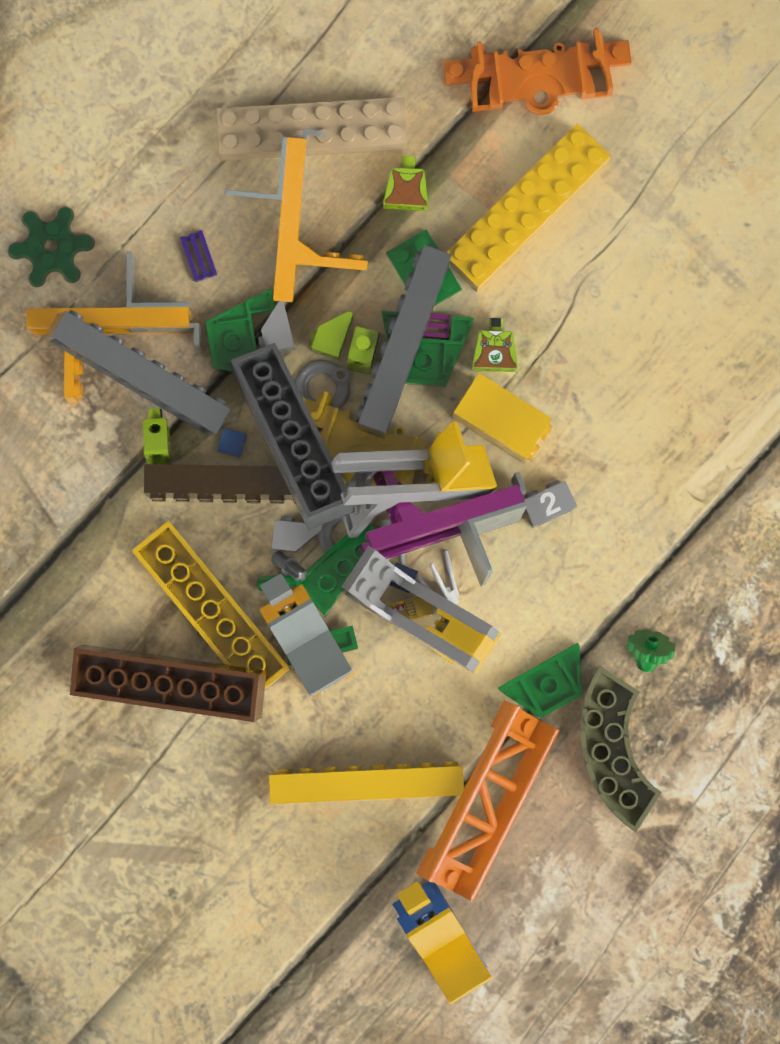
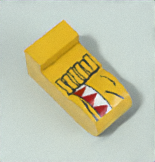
(413, 608)

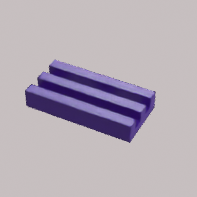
(192, 237)

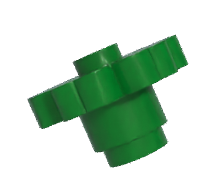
(650, 649)

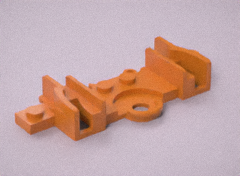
(540, 70)

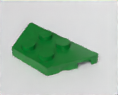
(548, 684)

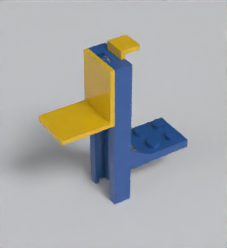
(440, 940)

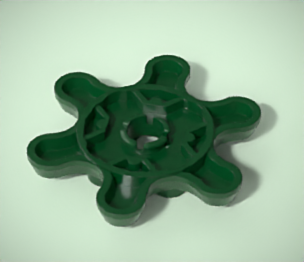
(57, 261)

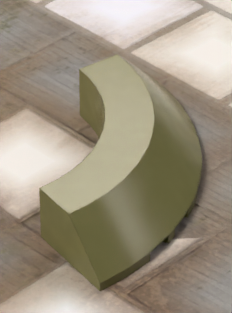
(609, 752)

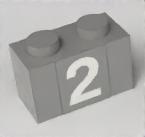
(549, 503)

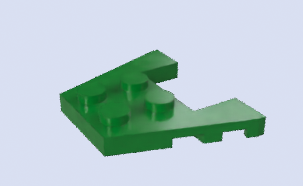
(232, 331)
(435, 357)

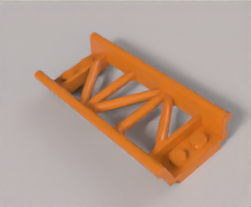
(531, 735)

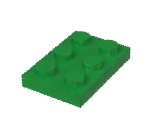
(403, 258)

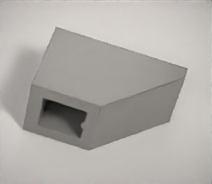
(291, 535)

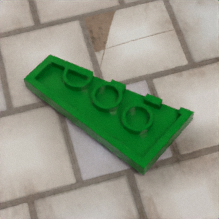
(331, 570)

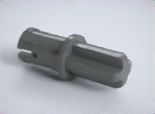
(288, 566)

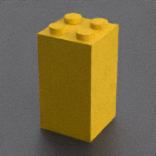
(503, 419)

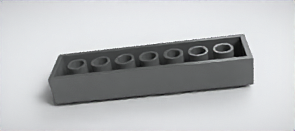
(404, 341)
(137, 373)
(291, 435)

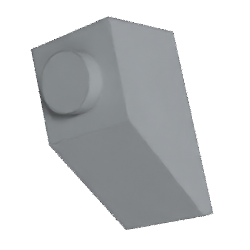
(277, 330)

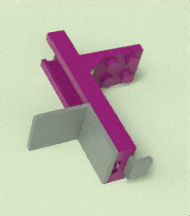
(415, 530)

